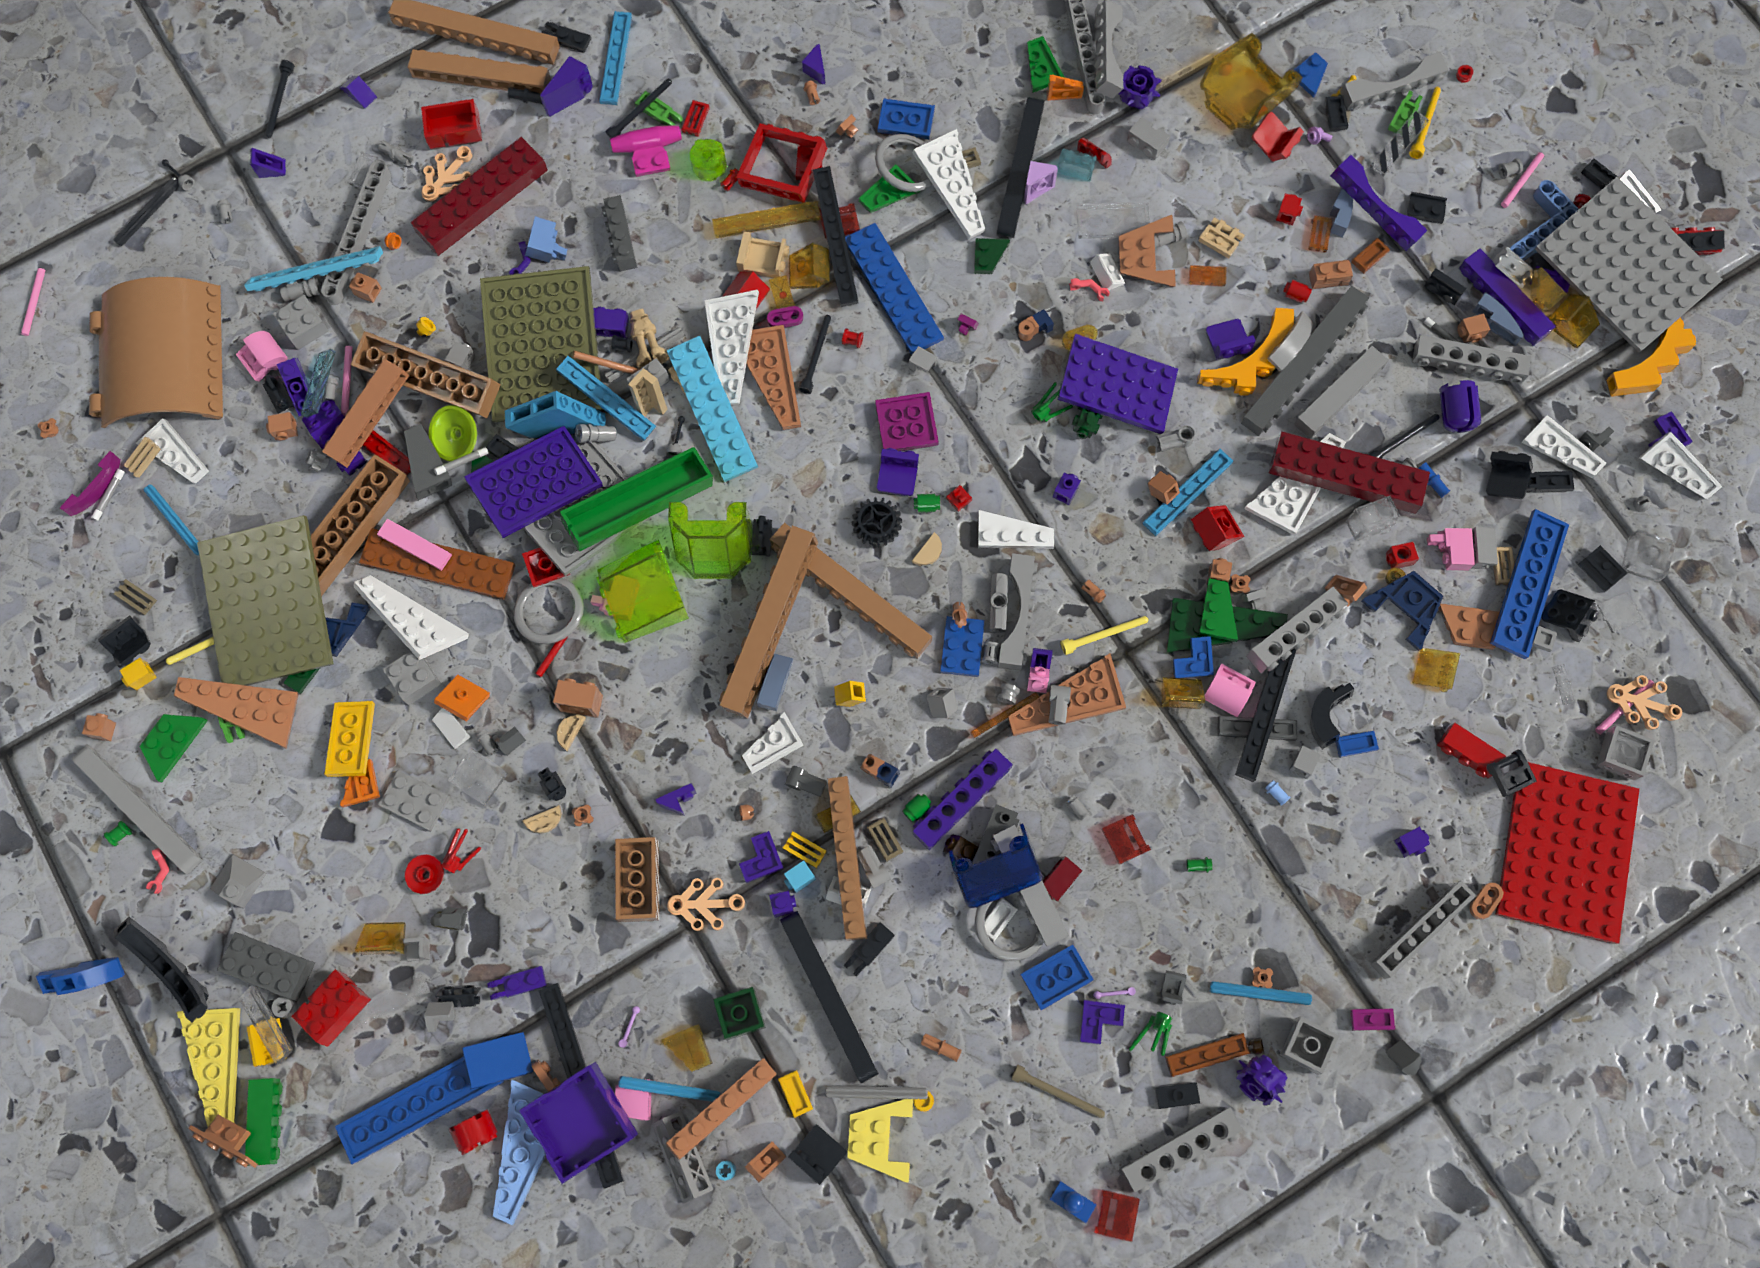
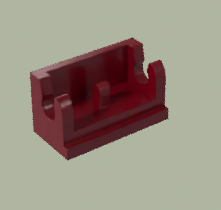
(1061, 878)

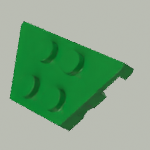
(169, 742)

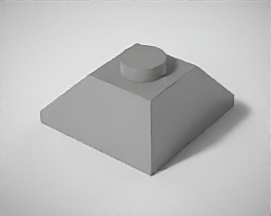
(238, 881)

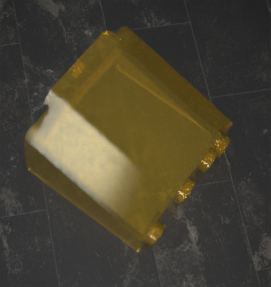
(1243, 87)

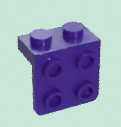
(1229, 339)
(324, 423)
(898, 472)

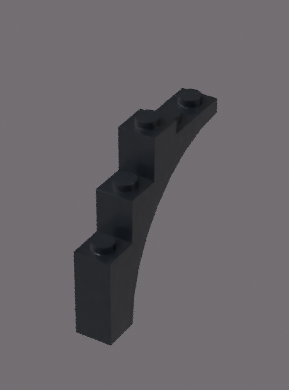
(173, 974)

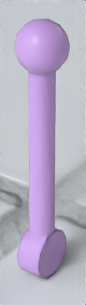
(1131, 991)
(623, 1043)

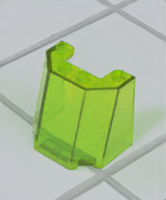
(711, 546)
(641, 593)

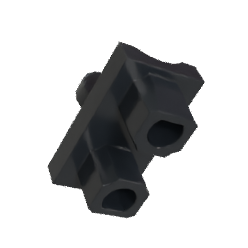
(552, 784)

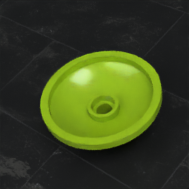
(446, 429)

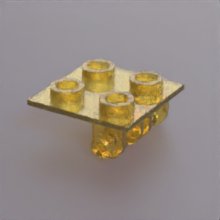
(1436, 668)

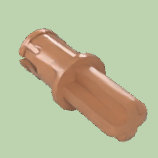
(959, 614)
(941, 1047)

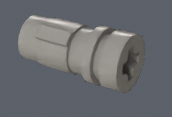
(1179, 233)
(295, 290)
(589, 433)

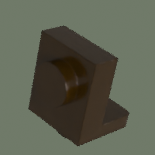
(960, 846)

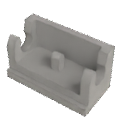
(1513, 266)
(1484, 547)

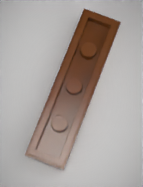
(1207, 1055)

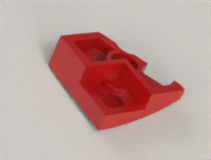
(1088, 147)

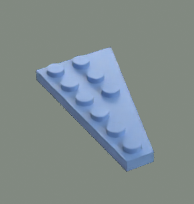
(520, 1156)

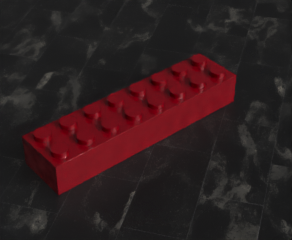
(479, 196)
(1348, 472)

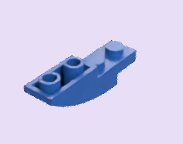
(82, 977)

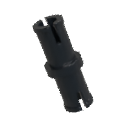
(524, 95)

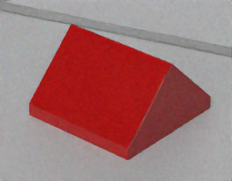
(745, 282)
(540, 567)

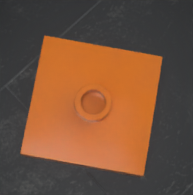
(462, 697)

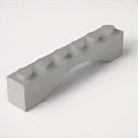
(1108, 75)
(1363, 91)
(1021, 575)

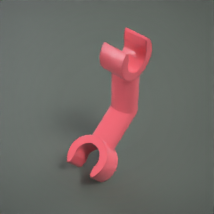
(1077, 284)
(164, 869)

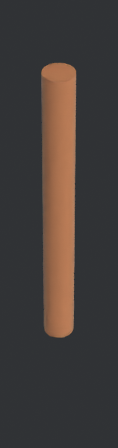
(604, 362)

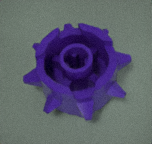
(1139, 86)
(1261, 1080)

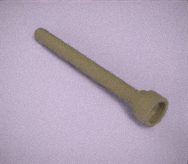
(1022, 1075)

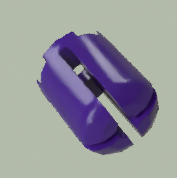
(1460, 406)

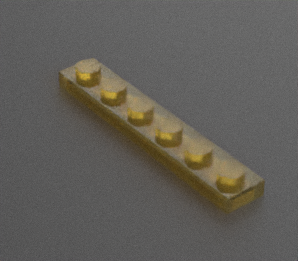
(766, 219)

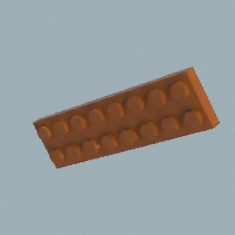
(463, 570)

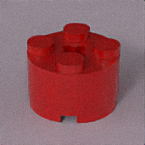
(472, 1131)

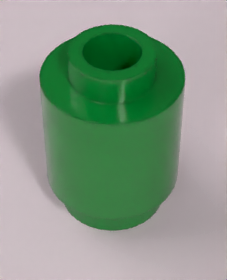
(927, 503)
(917, 807)

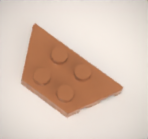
(1470, 625)

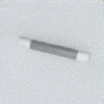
(460, 461)
(107, 495)

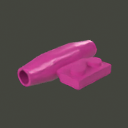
(647, 147)

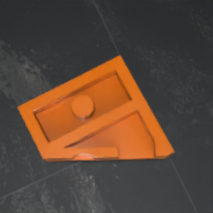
(1064, 88)
(361, 787)

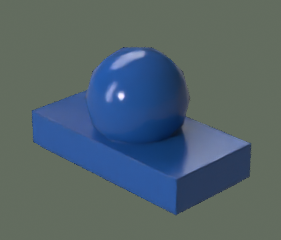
(1073, 1202)

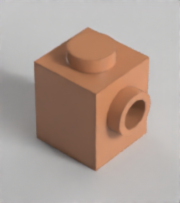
(365, 287)
(1473, 328)
(282, 426)
(1163, 487)
(1220, 570)
(99, 727)

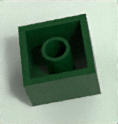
(739, 1013)

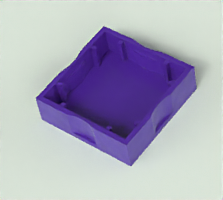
(578, 1122)

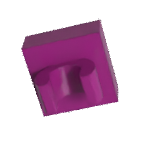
(967, 323)

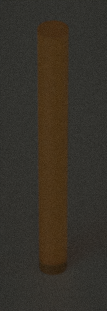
(1004, 715)

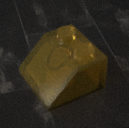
(809, 267)
(1545, 290)
(1575, 319)

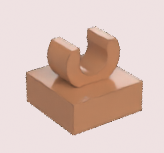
(848, 127)

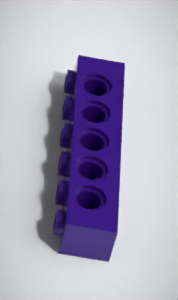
(929, 837)

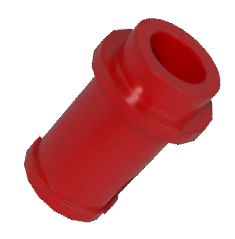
(730, 180)

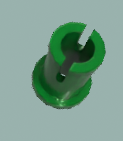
(1199, 865)

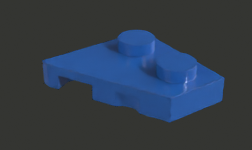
(1312, 73)

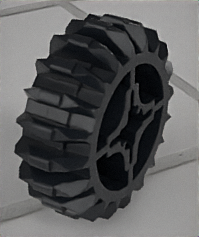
(889, 515)

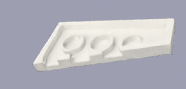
(1560, 445)
(175, 451)
(1679, 464)
(1006, 532)

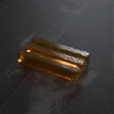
(1318, 246)

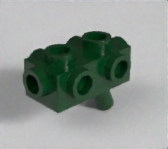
(1086, 423)

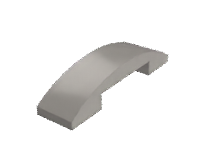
(1292, 342)

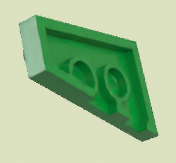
(1041, 64)
(883, 193)
(1217, 612)

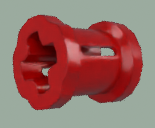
(852, 338)

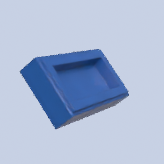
(1357, 744)

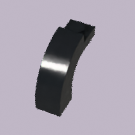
(1321, 725)

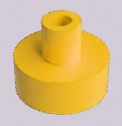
(425, 326)

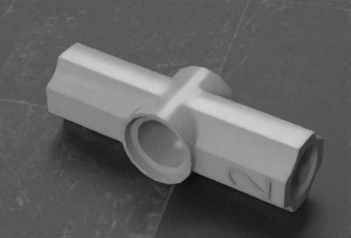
(999, 591)

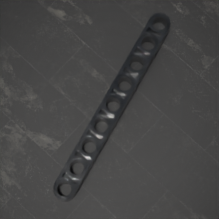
(1020, 167)
(829, 997)

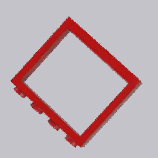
(777, 188)

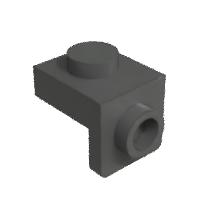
(1593, 442)
(1173, 987)

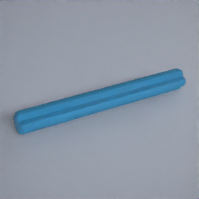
(172, 518)
(1260, 993)
(668, 1089)

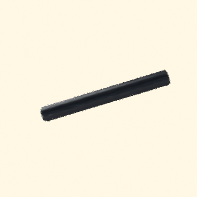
(146, 212)

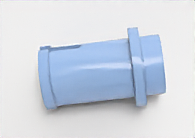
(1277, 792)

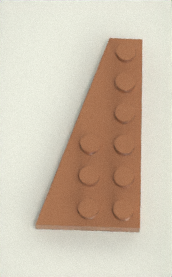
(771, 369)
(1092, 694)
(254, 709)

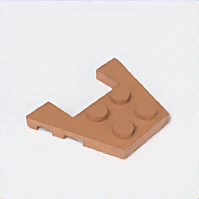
(1138, 252)

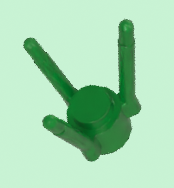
(1041, 410)
(1161, 1024)

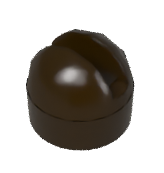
(1258, 1048)

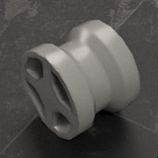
(1008, 694)
(288, 1006)

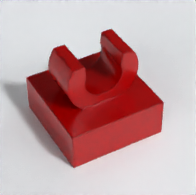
(959, 498)

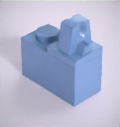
(542, 242)

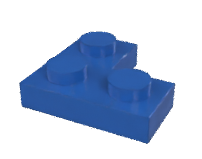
(1200, 661)

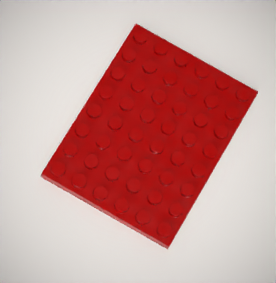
(1569, 853)

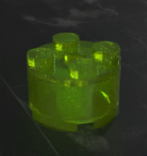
(708, 159)

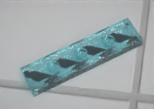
(318, 383)

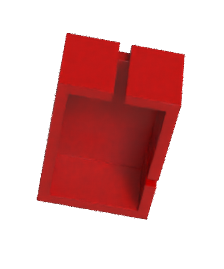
(451, 123)
(331, 1008)

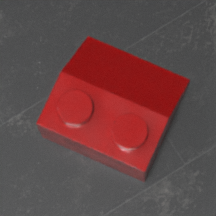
(1216, 527)

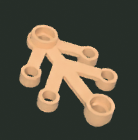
(445, 176)
(1641, 702)
(702, 904)

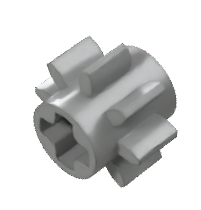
(317, 460)

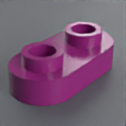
(785, 316)

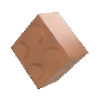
(578, 698)

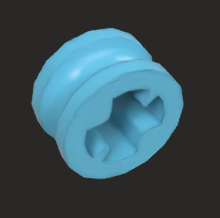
(729, 1175)

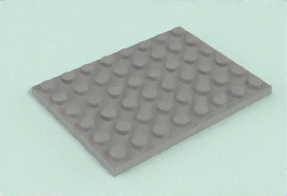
(1628, 264)

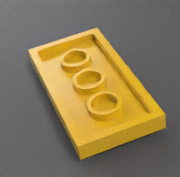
(349, 739)

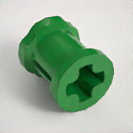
(118, 833)

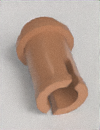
(810, 89)
(1094, 591)

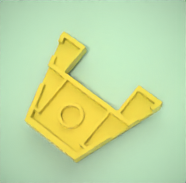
(870, 1138)

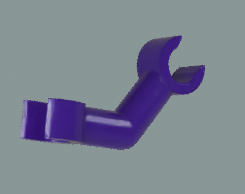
(526, 260)

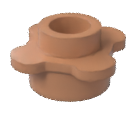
(51, 432)
(1240, 588)
(582, 810)
(1257, 981)

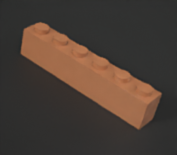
(365, 413)
(720, 1109)

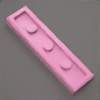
(414, 544)

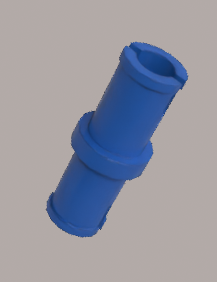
(1435, 481)

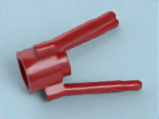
(451, 861)

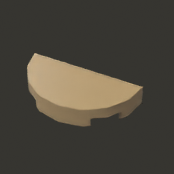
(930, 551)
(569, 729)
(544, 821)

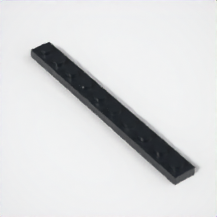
(573, 1062)

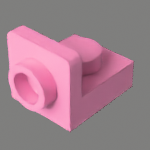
(1038, 679)

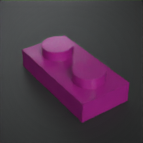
(1372, 1019)

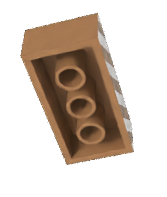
(637, 879)

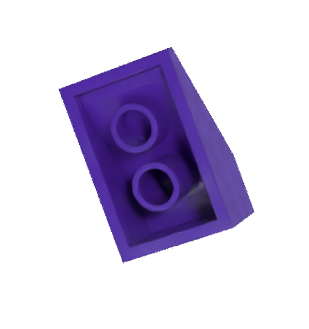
(566, 87)

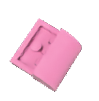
(260, 354)
(1229, 690)

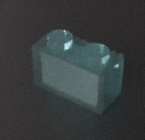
(1076, 164)

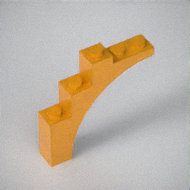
(1664, 359)
(1243, 374)

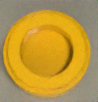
(924, 1104)

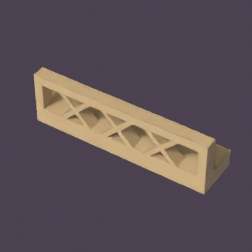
(647, 393)

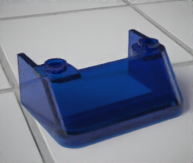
(999, 874)

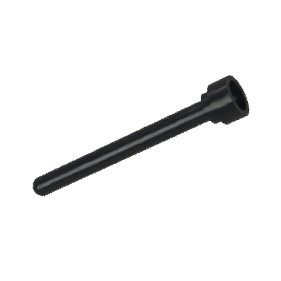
(286, 69)
(615, 131)
(806, 385)
(1403, 438)

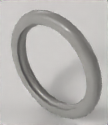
(879, 154)
(565, 632)
(995, 950)

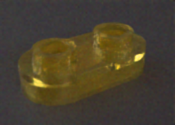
(1083, 330)

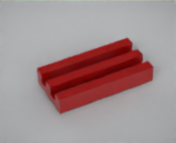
(691, 130)

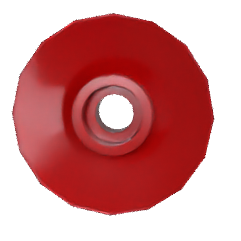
(415, 874)

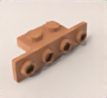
(226, 1136)

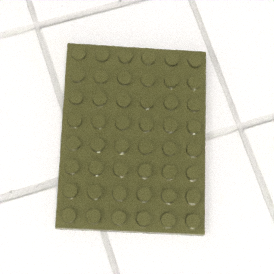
(532, 328)
(265, 602)

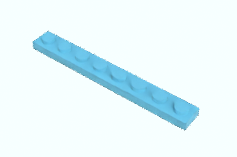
(308, 270)

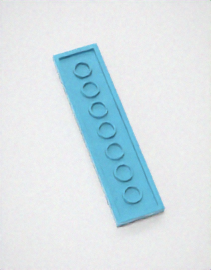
(712, 409)

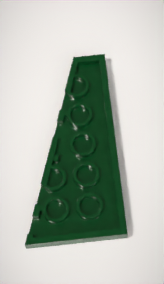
(1186, 621)

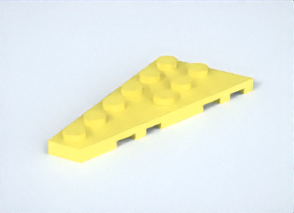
(214, 1059)

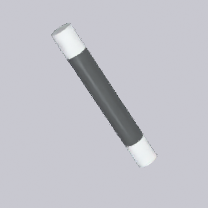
(1439, 330)

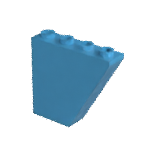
(550, 413)

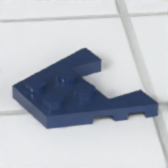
(1415, 599)
(342, 630)

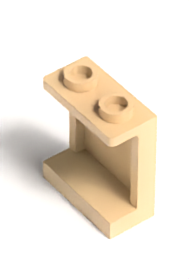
(762, 256)

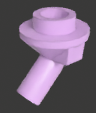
(1316, 134)

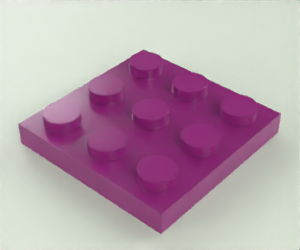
(907, 422)

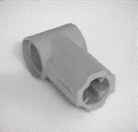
(1174, 439)
(1059, 700)
(875, 871)

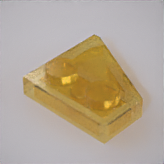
(690, 1048)

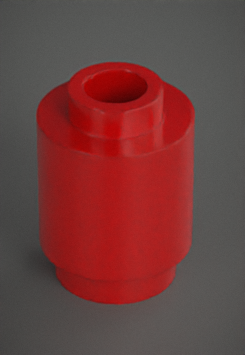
(1297, 291)

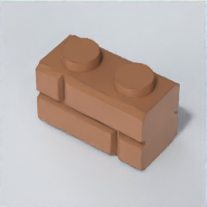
(1330, 274)

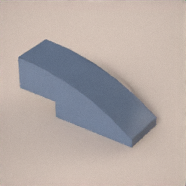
(1342, 212)
(1499, 319)
(775, 682)

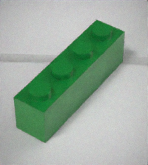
(263, 1120)

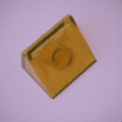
(1182, 693)
(381, 938)

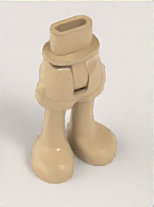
(643, 328)

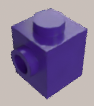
(1066, 488)
(1413, 842)
(782, 903)

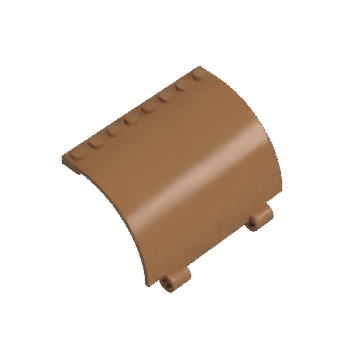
(158, 349)

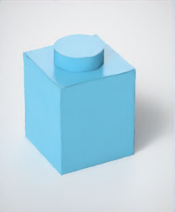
(799, 877)

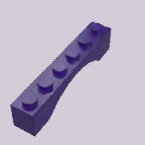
(1401, 228)

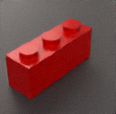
(1469, 749)

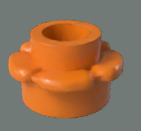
(393, 241)

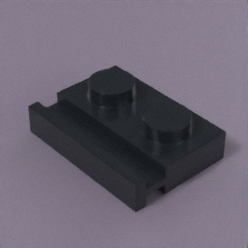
(1427, 207)
(1445, 286)
(1602, 568)

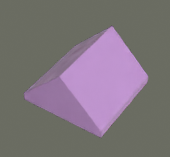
(1039, 180)

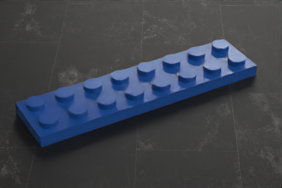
(893, 288)
(1529, 584)
(408, 1111)

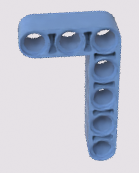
(1547, 196)

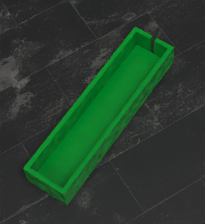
(636, 498)

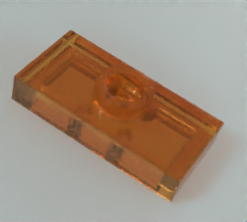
(1207, 275)

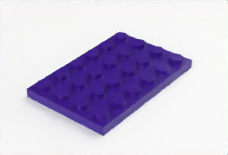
(1118, 384)
(533, 481)

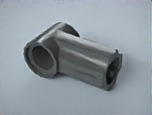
(801, 780)

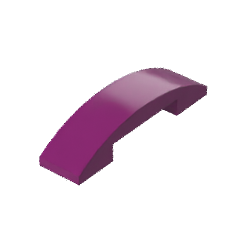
(95, 489)

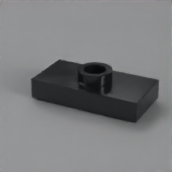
(1336, 113)
(1598, 173)
(1177, 1095)

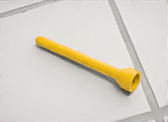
(1417, 150)

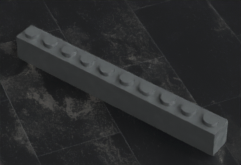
(1303, 364)

